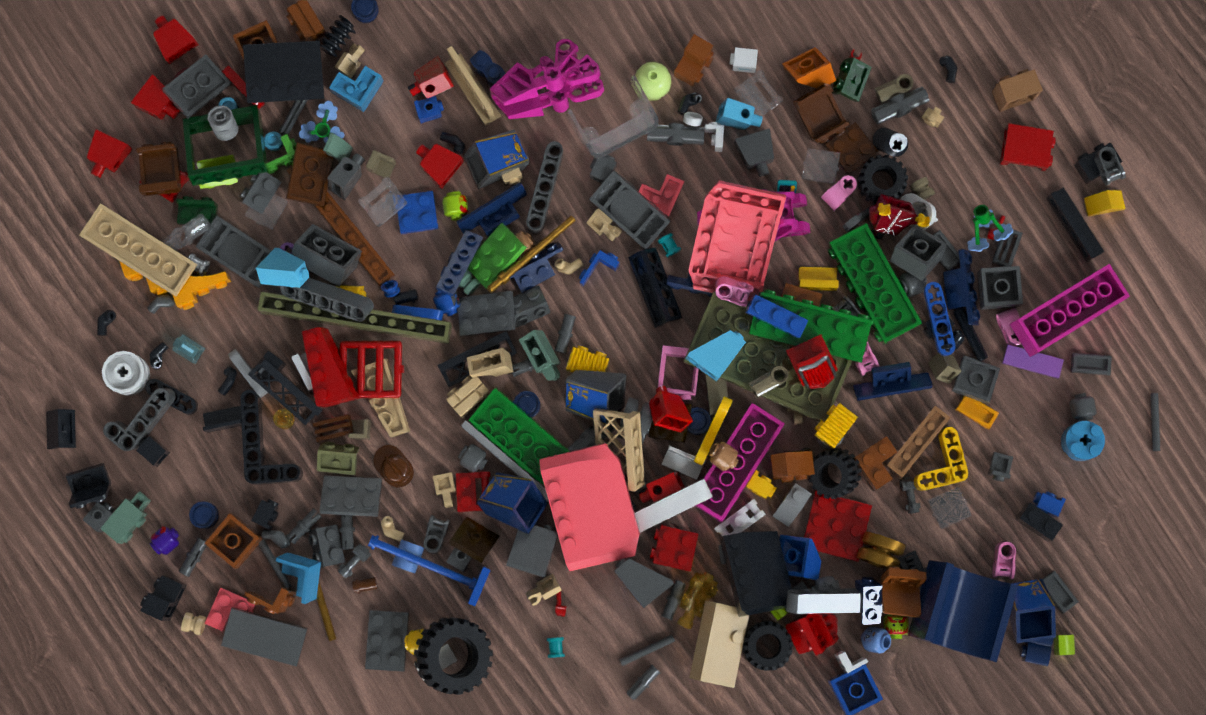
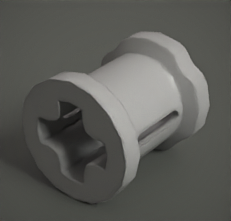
(202, 266)

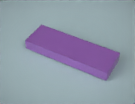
(1037, 363)

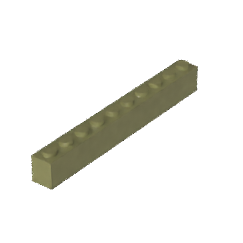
(376, 320)

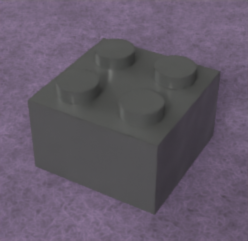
(918, 252)
(1000, 287)

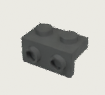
(260, 191)
(530, 306)
(326, 545)

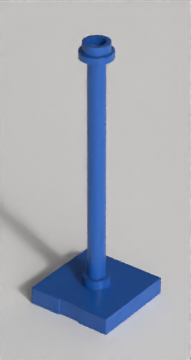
(475, 584)

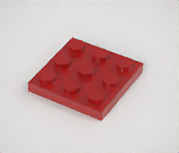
(837, 526)

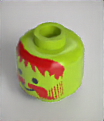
(455, 205)
(896, 625)

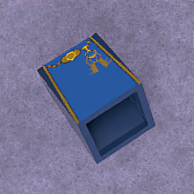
(513, 501)
(1033, 612)

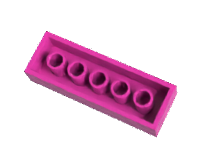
(1069, 310)
(752, 441)

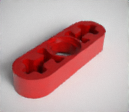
(238, 83)

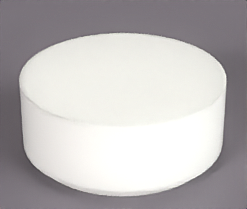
(692, 118)

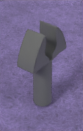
(850, 224)

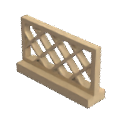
(471, 87)
(633, 442)

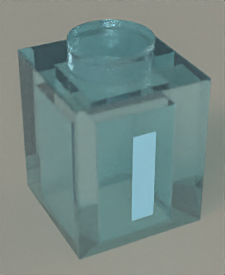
(188, 348)

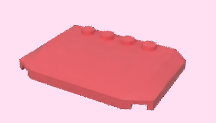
(735, 236)
(590, 506)

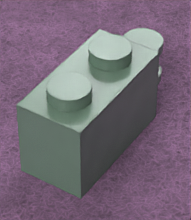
(541, 354)
(126, 519)

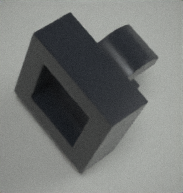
(910, 561)

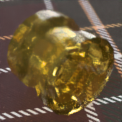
(286, 421)

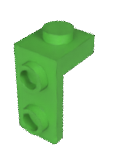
(287, 159)

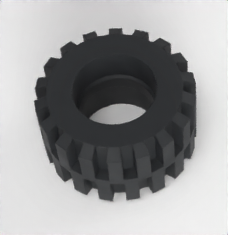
(889, 166)
(847, 466)
(781, 656)

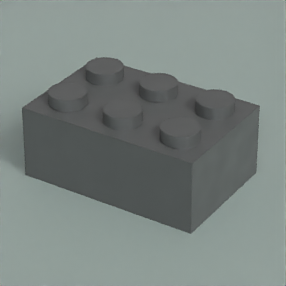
(326, 255)

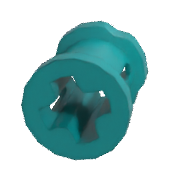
(669, 245)
(555, 647)

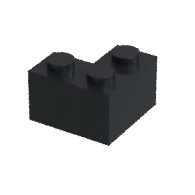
(164, 599)

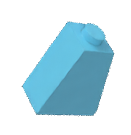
(282, 269)
(717, 354)

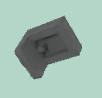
(1000, 466)

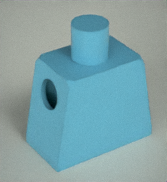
(737, 115)

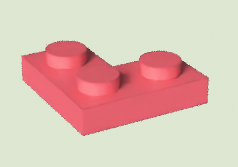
(667, 196)
(222, 606)

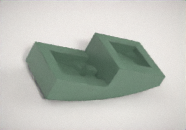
(337, 147)

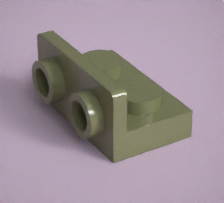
(337, 458)

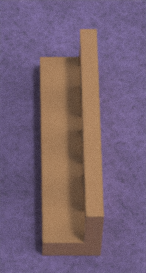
(918, 442)

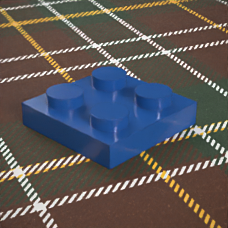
(418, 213)

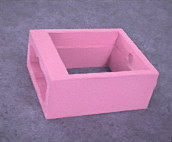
(677, 352)

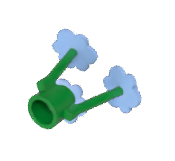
(312, 132)
(985, 217)

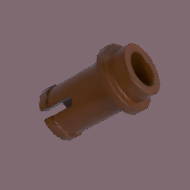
(364, 585)

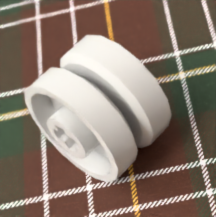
(125, 384)

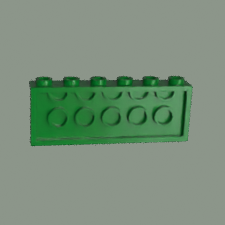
(874, 284)
(842, 332)
(515, 433)

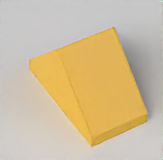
(1104, 202)

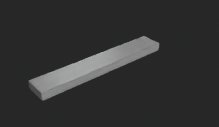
(501, 456)

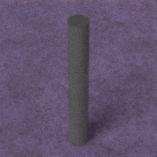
(1155, 422)
(275, 565)
(647, 650)

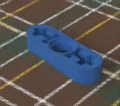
(418, 312)

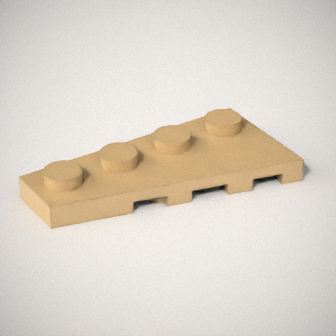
(388, 409)

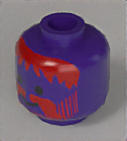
(164, 540)

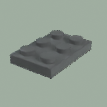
(196, 86)
(486, 313)
(351, 496)
(386, 640)

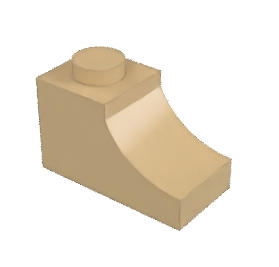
(490, 363)

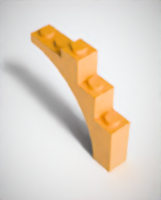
(194, 286)

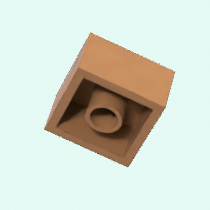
(1017, 90)

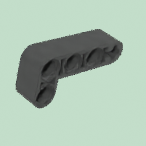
(143, 416)

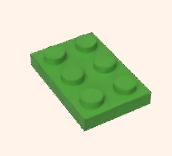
(496, 255)

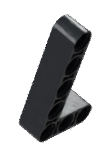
(258, 446)

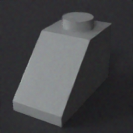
(792, 504)

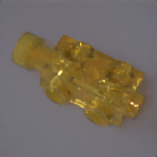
(700, 589)

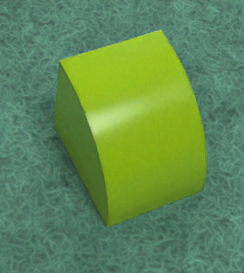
(1064, 645)

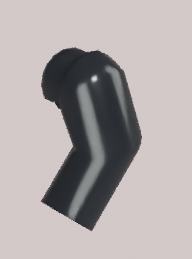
(951, 66)
(687, 101)
(455, 140)
(103, 321)
(958, 338)

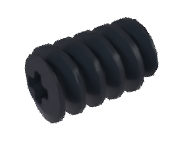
(337, 36)
(890, 142)

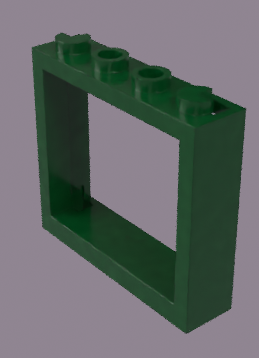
(231, 170)

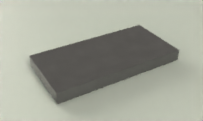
(264, 636)

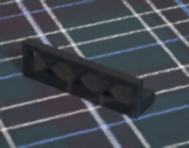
(1075, 224)
(652, 287)
(461, 359)
(278, 376)

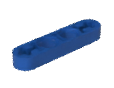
(942, 318)

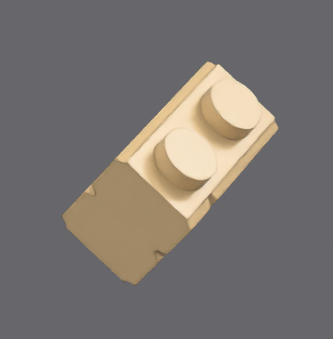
(467, 396)

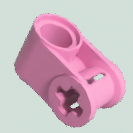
(837, 194)
(736, 293)
(1003, 320)
(868, 357)
(1004, 562)

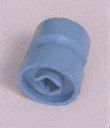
(403, 563)

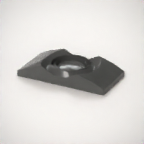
(630, 209)
(233, 250)

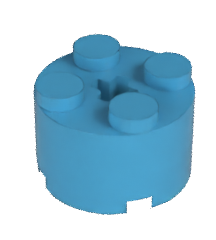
(1088, 431)

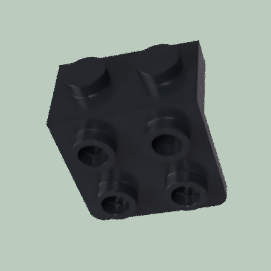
(88, 485)

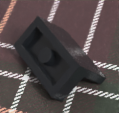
(222, 419)
(61, 429)

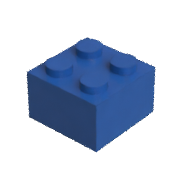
(855, 690)

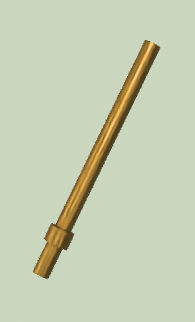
(505, 276)

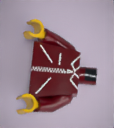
(893, 216)

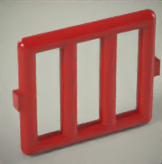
(379, 345)

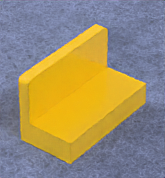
(818, 278)

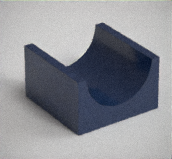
(963, 611)

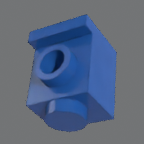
(428, 115)
(1048, 503)

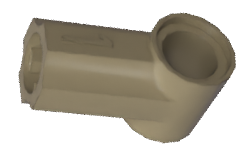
(892, 88)
(767, 381)

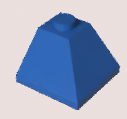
(800, 557)

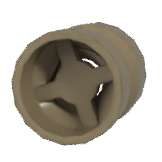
(922, 189)

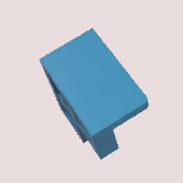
(358, 92)
(307, 572)

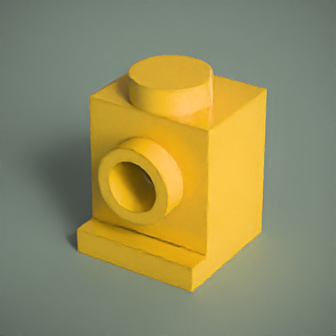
(761, 486)

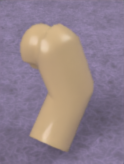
(566, 267)
(389, 529)

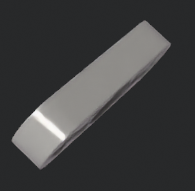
(244, 368)

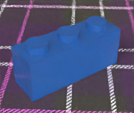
(776, 316)

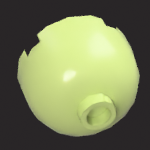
(654, 80)

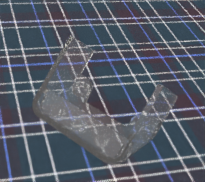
(643, 122)

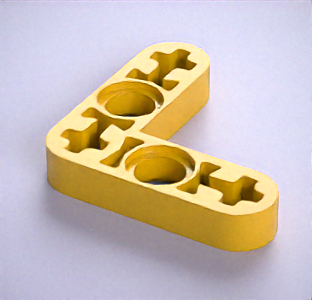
(713, 430)
(949, 470)

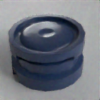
(365, 10)
(528, 403)
(701, 421)
(204, 515)

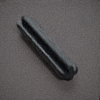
(970, 335)

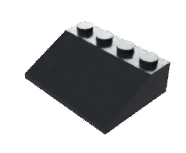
(283, 71)
(756, 571)

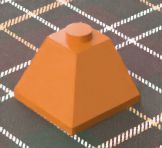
(810, 68)

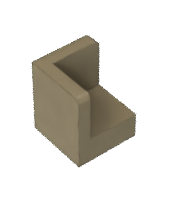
(380, 164)
(944, 368)
(361, 429)

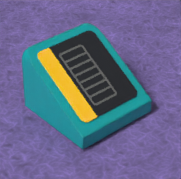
(787, 185)

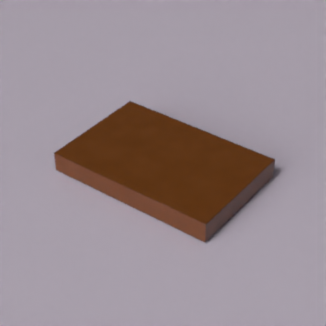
(309, 175)

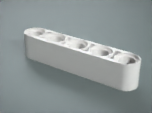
(673, 505)

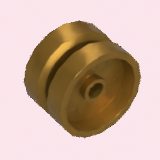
(881, 549)

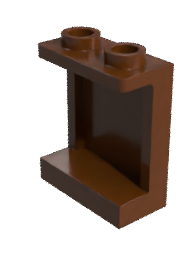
(820, 114)
(159, 169)

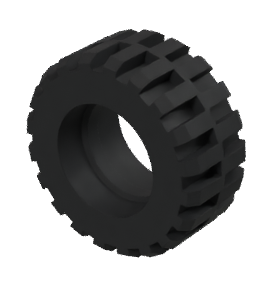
(476, 663)

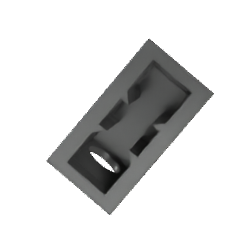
(756, 151)
(345, 176)

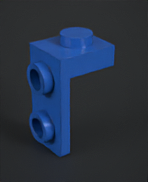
(609, 260)

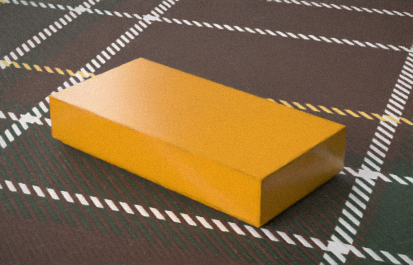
(977, 412)

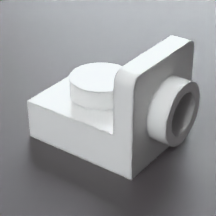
(717, 139)

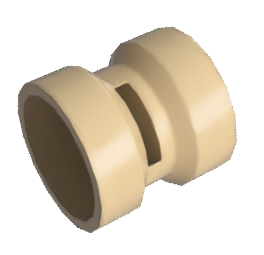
(193, 624)

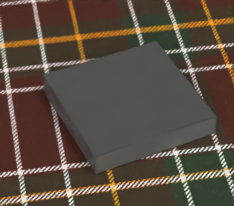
(976, 379)

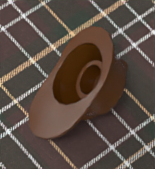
(393, 466)

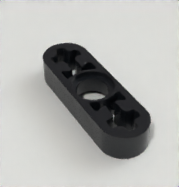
(186, 398)

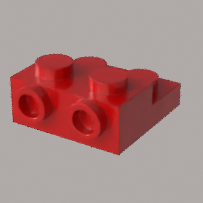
(674, 548)

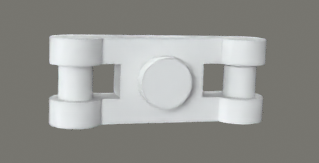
(740, 521)

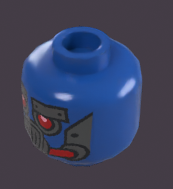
(446, 303)

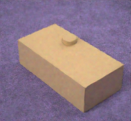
(719, 645)

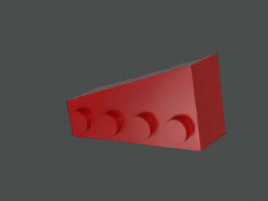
(327, 370)

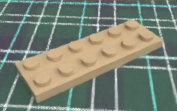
(138, 250)

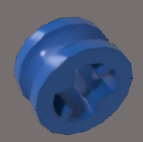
(390, 288)

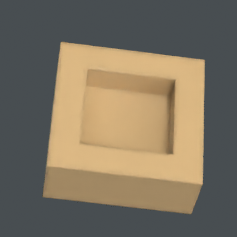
(512, 177)

